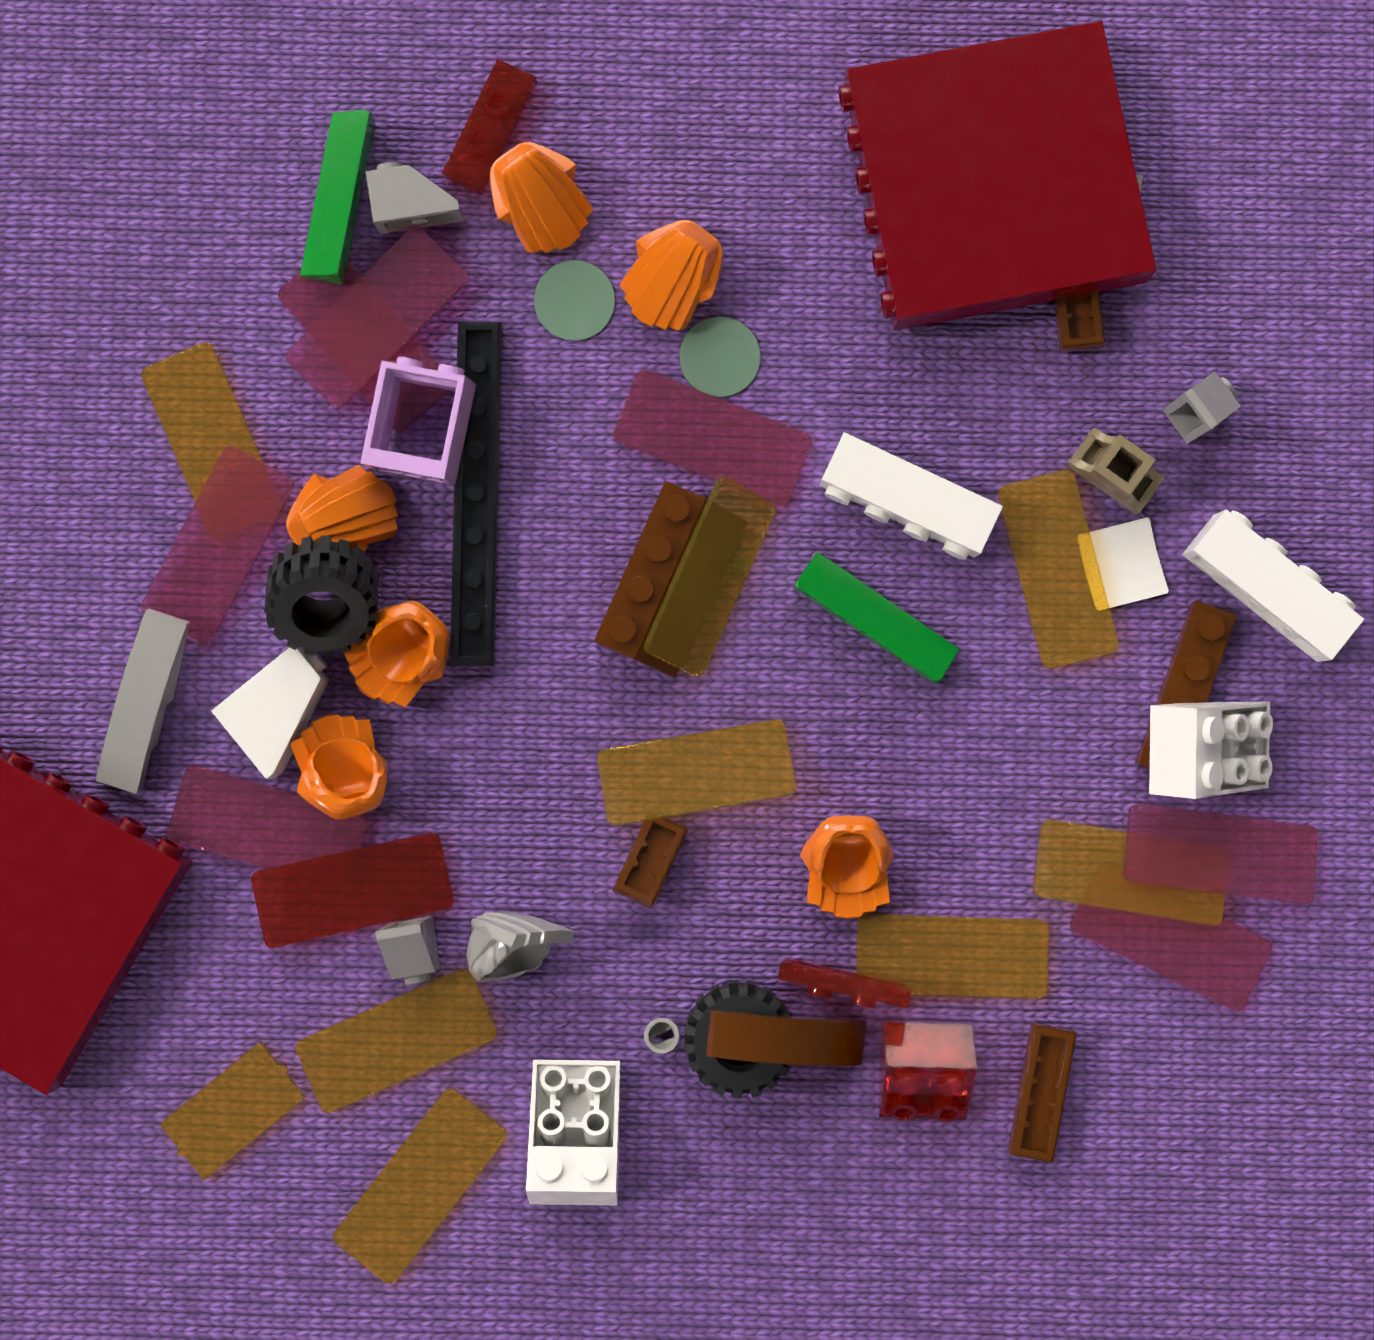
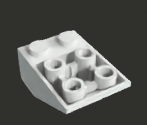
(1209, 748)
(574, 1133)

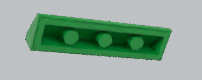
(338, 196)
(876, 618)

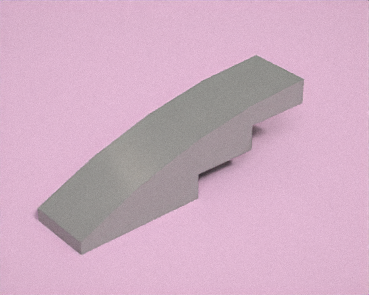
(142, 700)

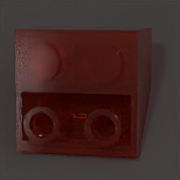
(926, 1071)

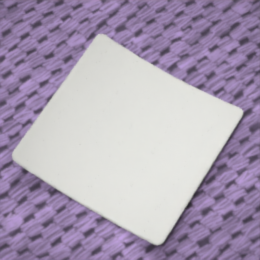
(1128, 562)

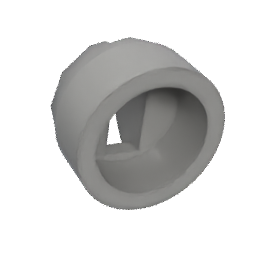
(658, 1027)

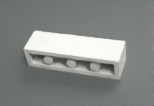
(909, 496)
(1273, 585)

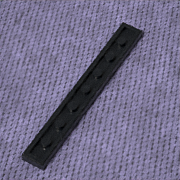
(477, 501)

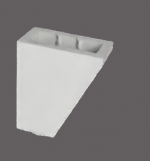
(274, 708)

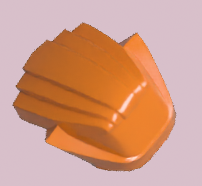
(539, 197)
(672, 274)
(344, 507)
(400, 653)
(340, 766)
(848, 866)

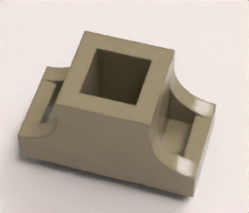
(1117, 469)

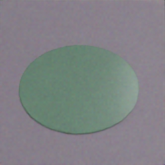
(574, 300)
(719, 356)

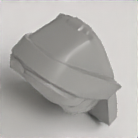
(510, 944)

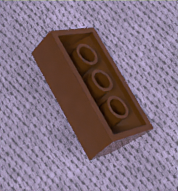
(650, 576)

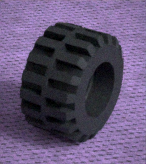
(321, 568)
(723, 1073)

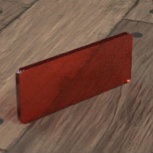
(352, 889)

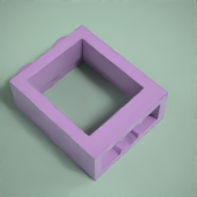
(383, 411)

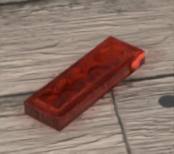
(489, 126)
(825, 981)

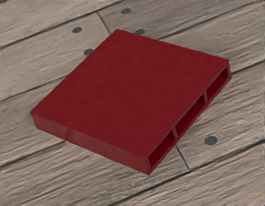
(996, 176)
(72, 915)

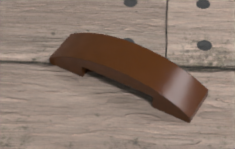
(786, 1039)

